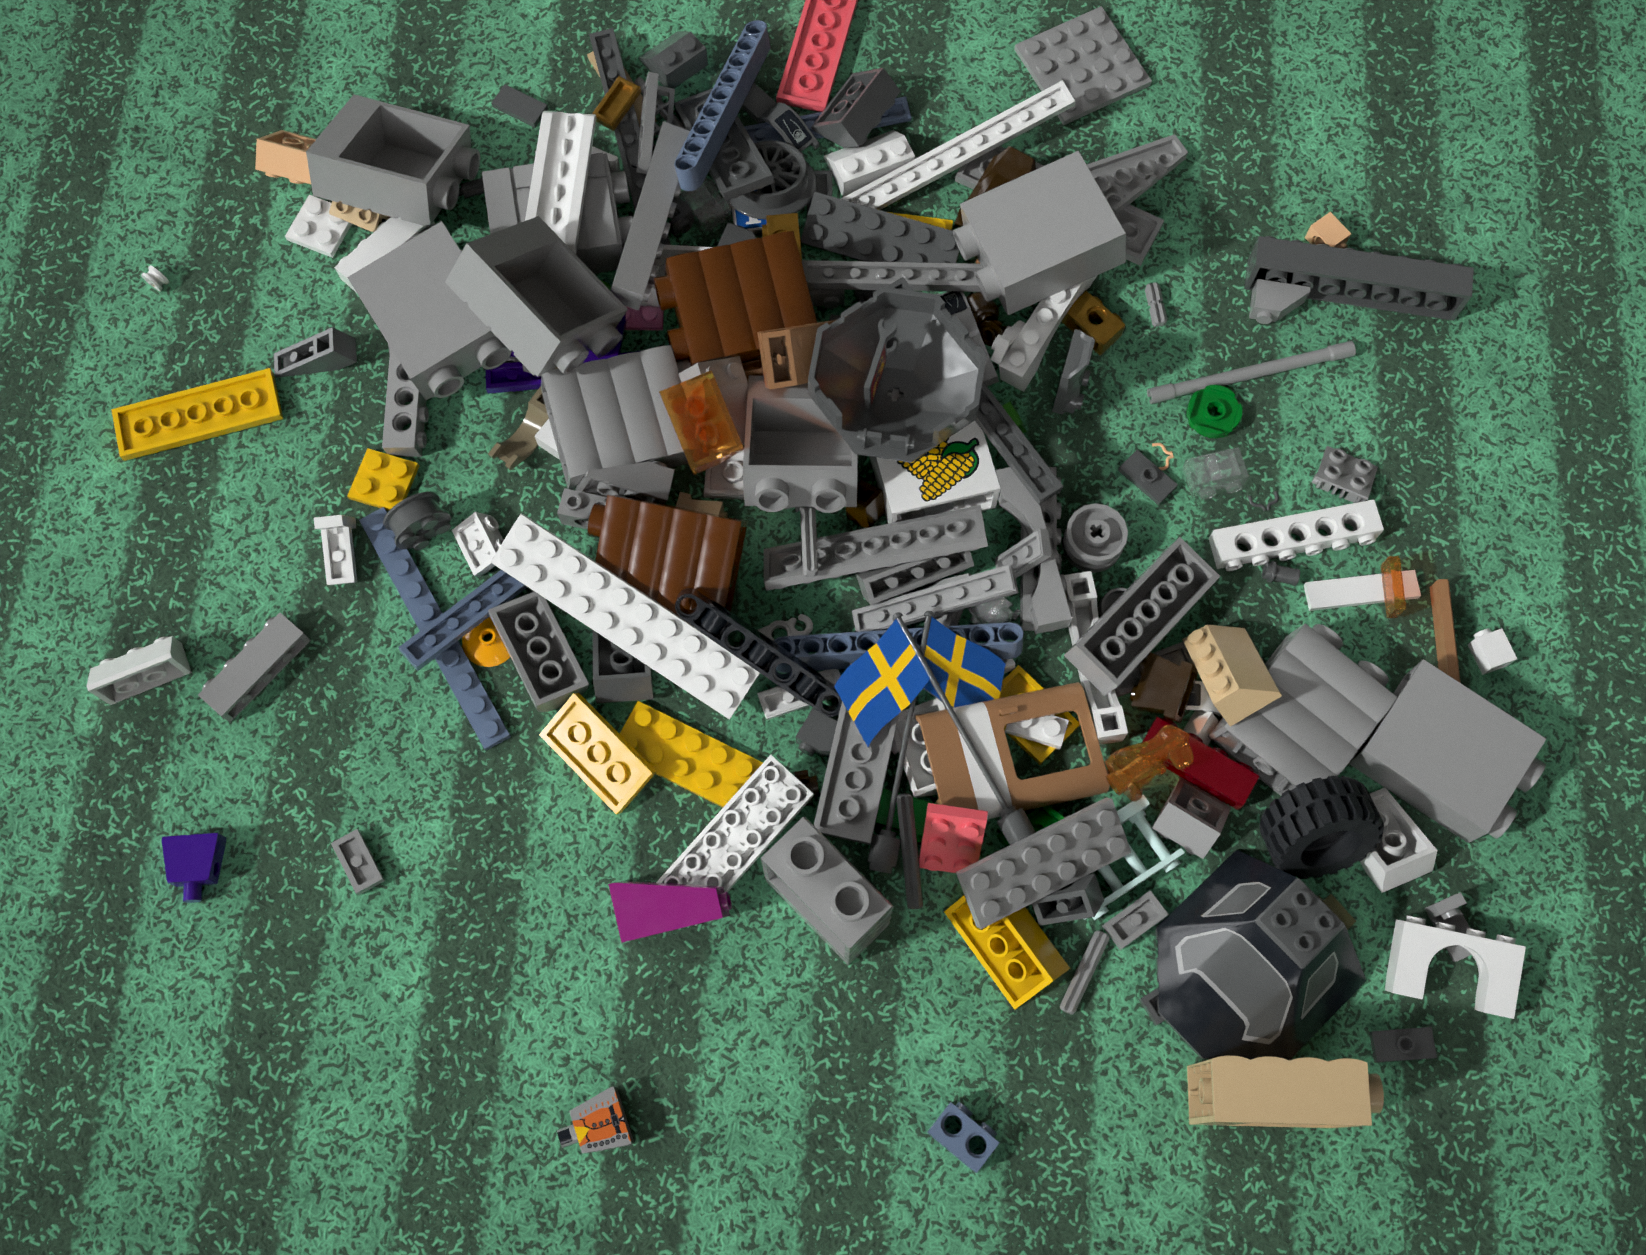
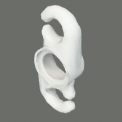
(789, 626)

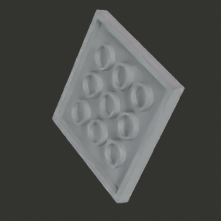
(1089, 60)

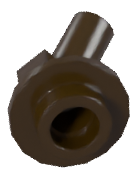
(990, 330)

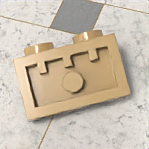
(357, 216)

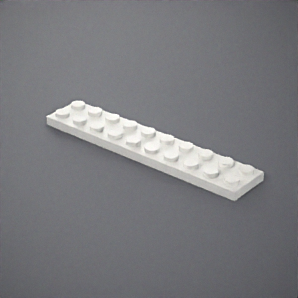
(624, 615)

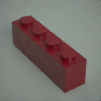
(1212, 769)

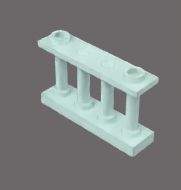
(1135, 814)

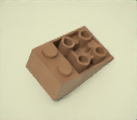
(787, 354)

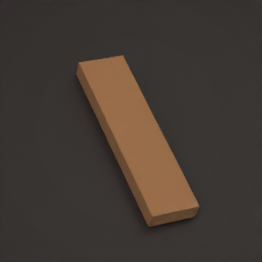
(1444, 628)

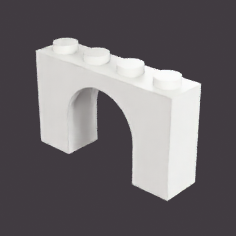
(1497, 962)

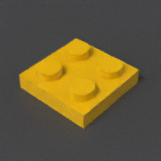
(382, 480)

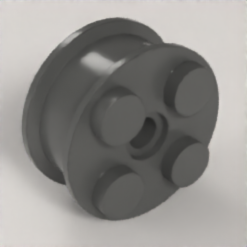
(417, 520)

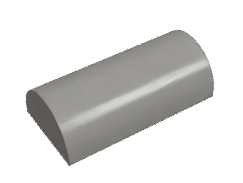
(539, 651)

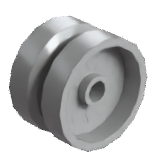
(1094, 538)

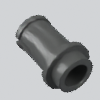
(1282, 574)

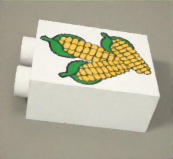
(940, 481)

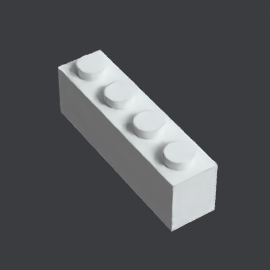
(384, 240)

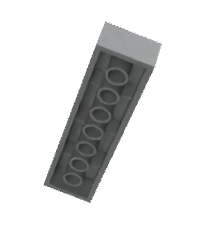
(1363, 277)

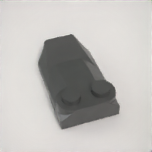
(1074, 374)

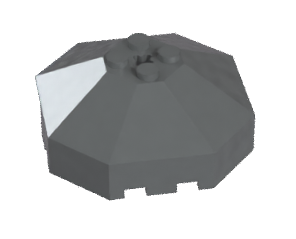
(933, 369)

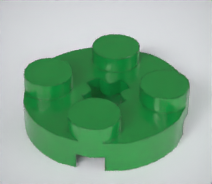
(1209, 425)

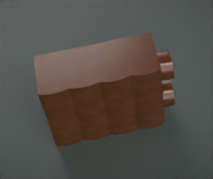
(731, 295)
(669, 549)

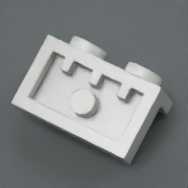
(478, 541)

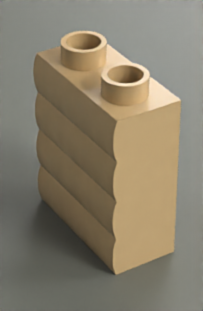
(1283, 1092)

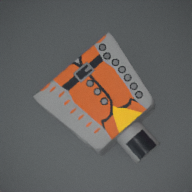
(598, 1124)

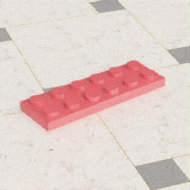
(816, 53)

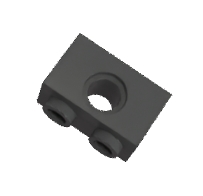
(1072, 902)

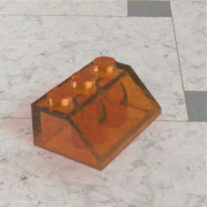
(702, 422)

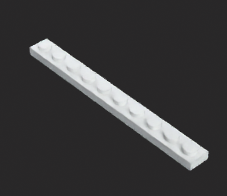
(964, 148)

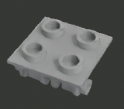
(1346, 473)

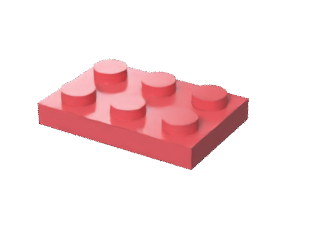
(951, 837)

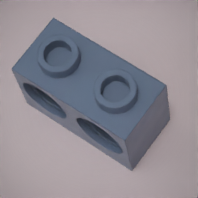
(959, 1143)

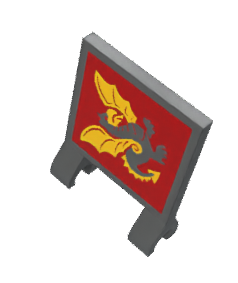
(881, 356)

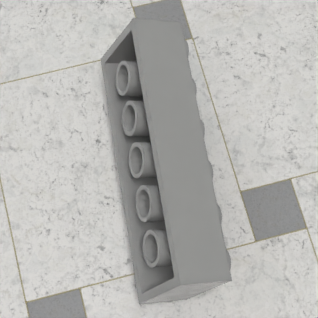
(1142, 616)

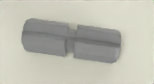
(1154, 300)

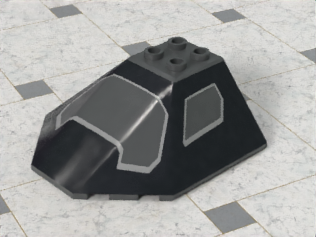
(1253, 963)

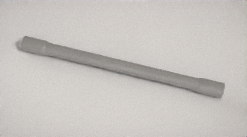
(1330, 353)

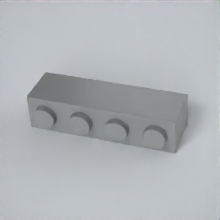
(253, 667)

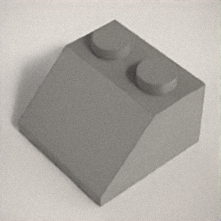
(1192, 818)

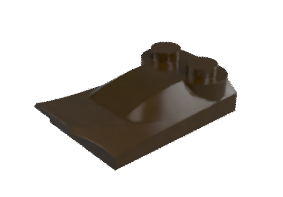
(1002, 169)

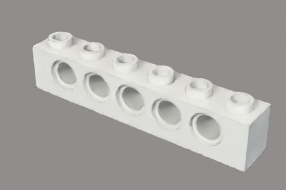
(1361, 516)

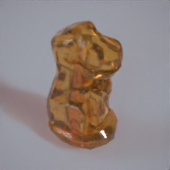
(1139, 763)

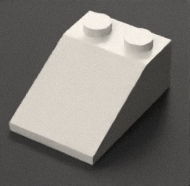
(1403, 849)

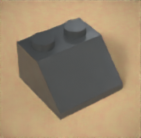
(676, 58)

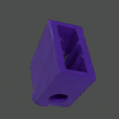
(193, 862)

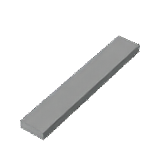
(939, 599)

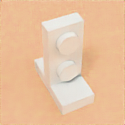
(338, 548)

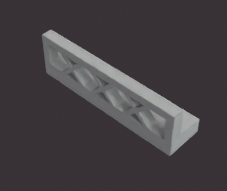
(648, 127)

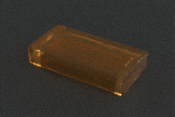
(1393, 586)

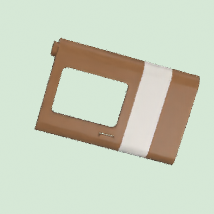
(962, 781)

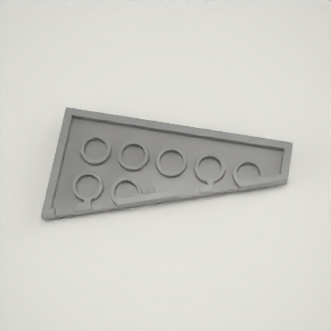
(1136, 170)

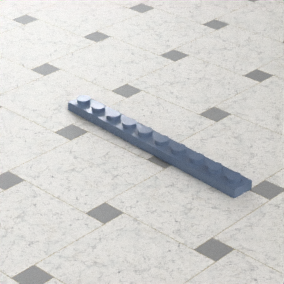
(424, 610)

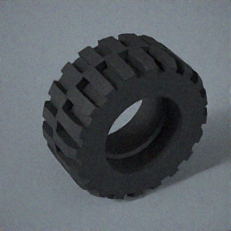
(1321, 827)

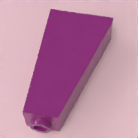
(660, 907)

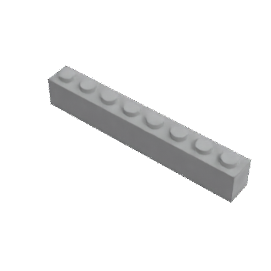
(650, 220)

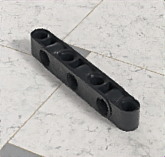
(758, 651)

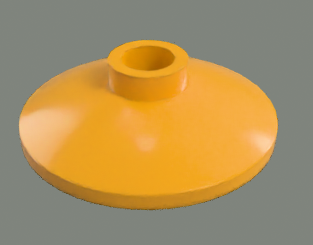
(482, 652)

